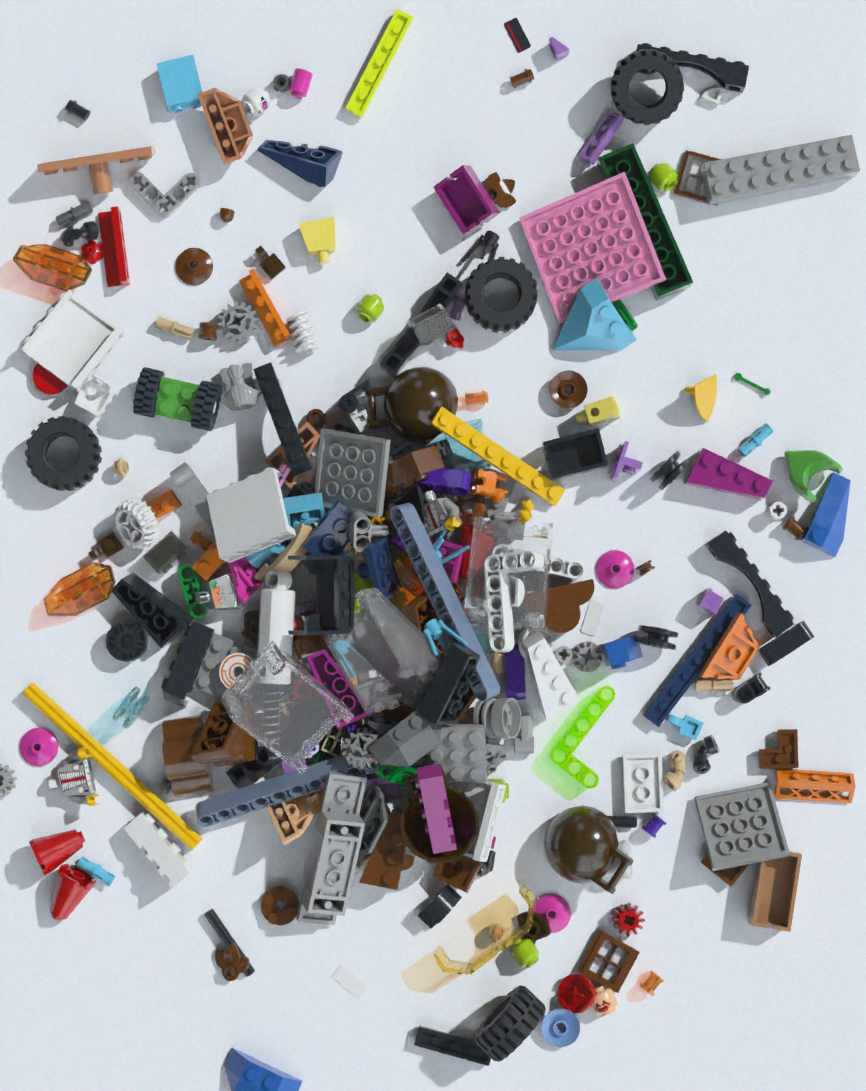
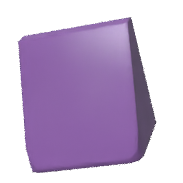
(558, 49)

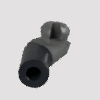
(487, 866)

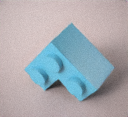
(304, 509)

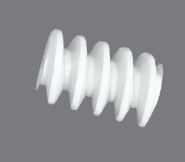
(301, 332)

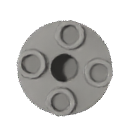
(494, 756)

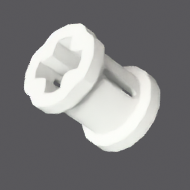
(780, 506)

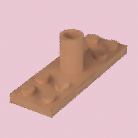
(97, 165)

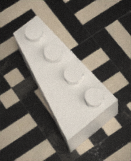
(549, 679)
(159, 849)

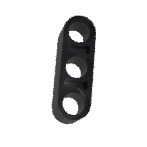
(786, 643)

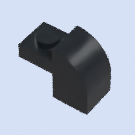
(439, 906)

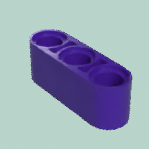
(446, 482)
(515, 674)

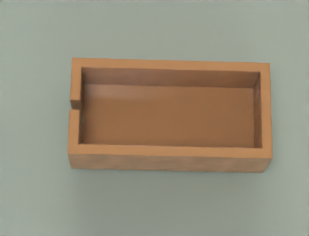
(775, 892)

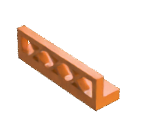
(265, 308)
(816, 782)

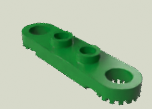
(395, 774)

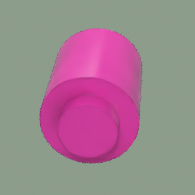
(300, 83)

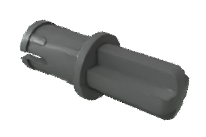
(74, 214)

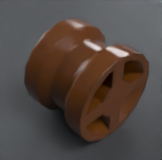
(208, 331)

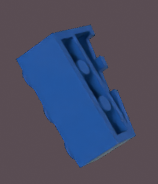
(621, 651)

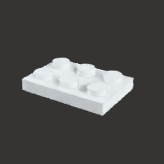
(643, 783)

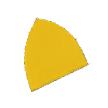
(704, 396)

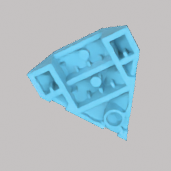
(594, 323)

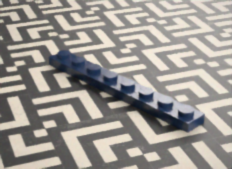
(694, 662)

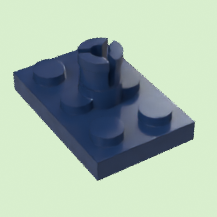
(331, 533)
(380, 567)

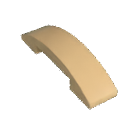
(294, 548)

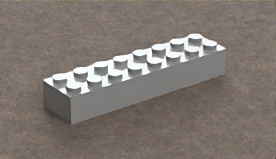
(780, 169)

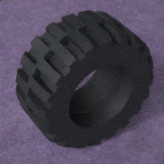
(673, 87)
(508, 270)
(39, 445)
(509, 1023)

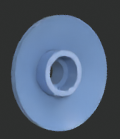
(560, 1036)

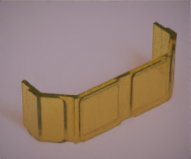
(459, 967)

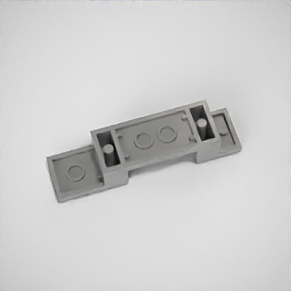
(338, 850)

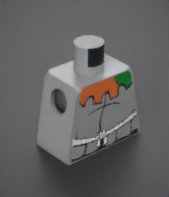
(219, 594)

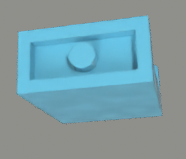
(180, 83)

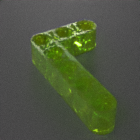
(580, 735)

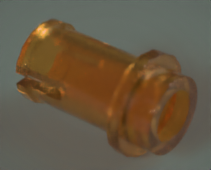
(477, 398)
(478, 511)
(201, 540)

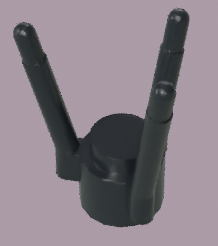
(489, 242)

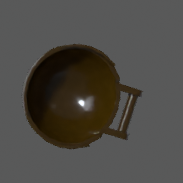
(412, 403)
(463, 818)
(584, 846)

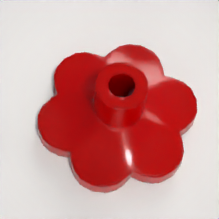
(95, 255)
(454, 339)

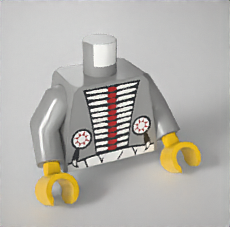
(441, 514)
(515, 518)
(76, 778)

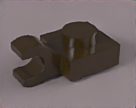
(271, 264)
(108, 545)

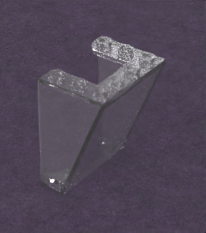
(500, 539)
(384, 654)
(283, 706)

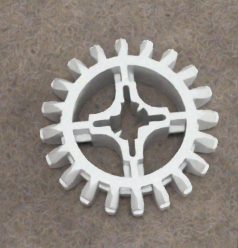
(136, 523)

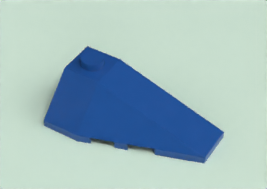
(829, 519)

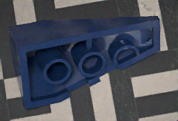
(310, 164)

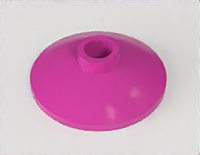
(606, 574)
(48, 745)
(559, 905)

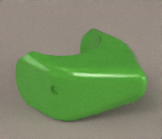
(805, 464)

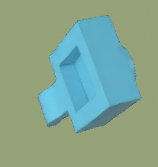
(687, 726)

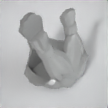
(239, 390)

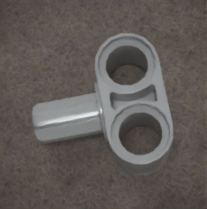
(364, 531)

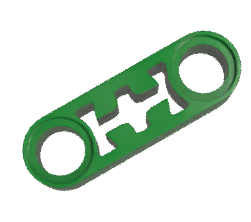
(187, 588)

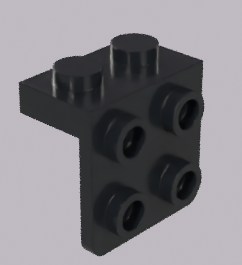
(414, 497)

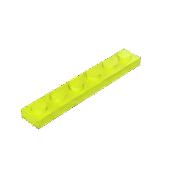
(379, 63)

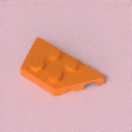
(732, 652)

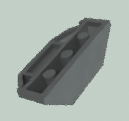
(407, 741)
(375, 814)

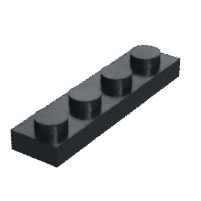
(450, 1045)

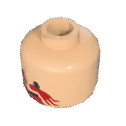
(604, 1001)

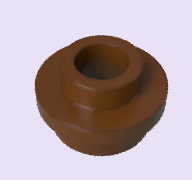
(312, 413)

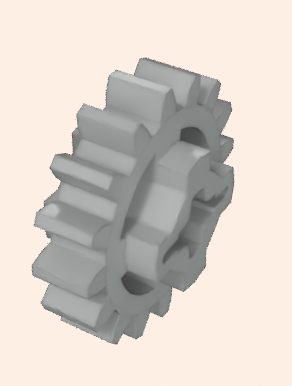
(232, 325)
(357, 747)

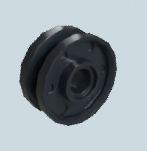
(669, 470)
(116, 635)
(657, 637)

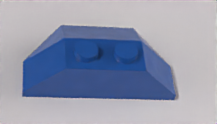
(251, 1074)

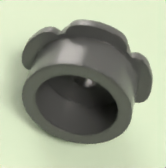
(277, 81)
(164, 787)

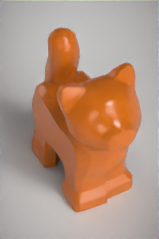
(487, 485)

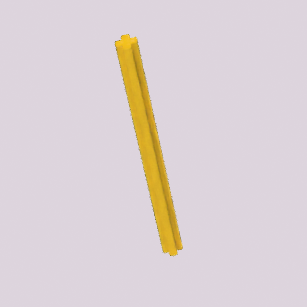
(112, 766)

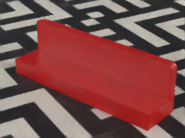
(114, 247)

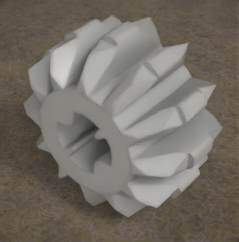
(7, 781)

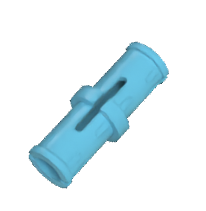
(755, 440)
(95, 871)

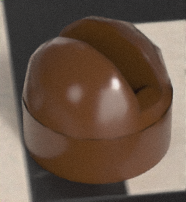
(226, 214)

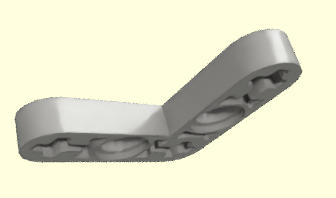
(162, 199)

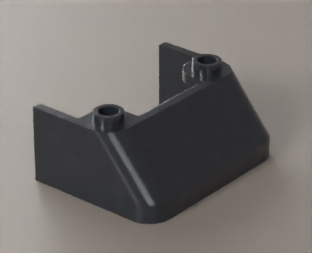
(339, 418)
(334, 594)

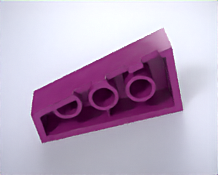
(330, 676)

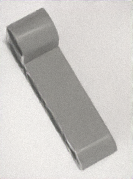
(194, 490)

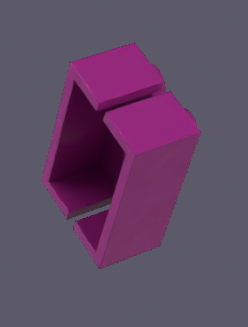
(466, 200)

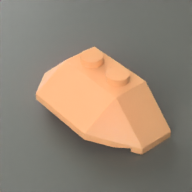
(291, 818)

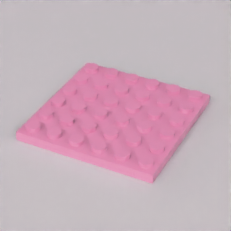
(592, 237)

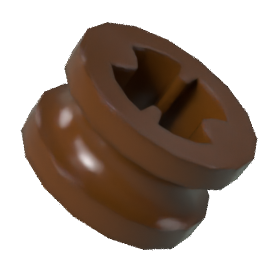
(645, 567)

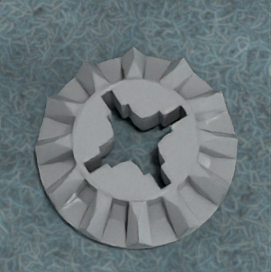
(578, 660)

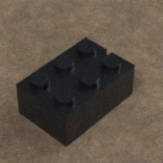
(574, 454)

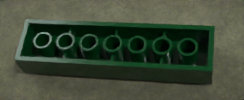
(670, 258)

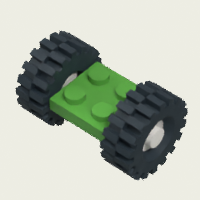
(177, 399)

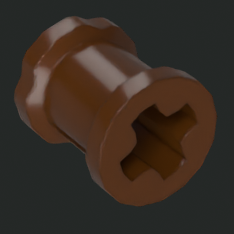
(794, 528)

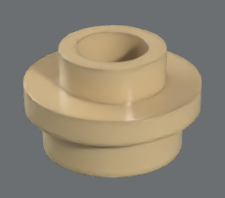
(121, 467)
(496, 932)

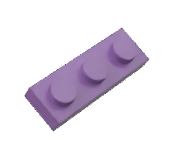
(601, 137)

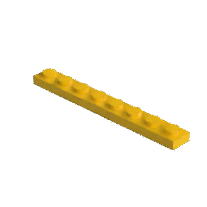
(497, 456)

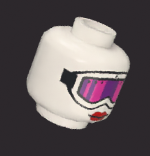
(255, 101)

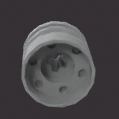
(499, 716)

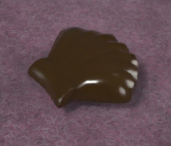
(251, 624)
(539, 929)

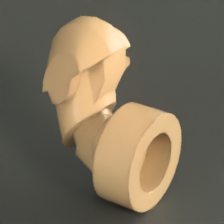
(677, 763)

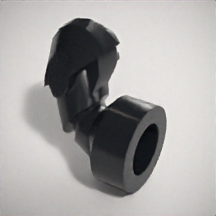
(88, 231)
(701, 761)

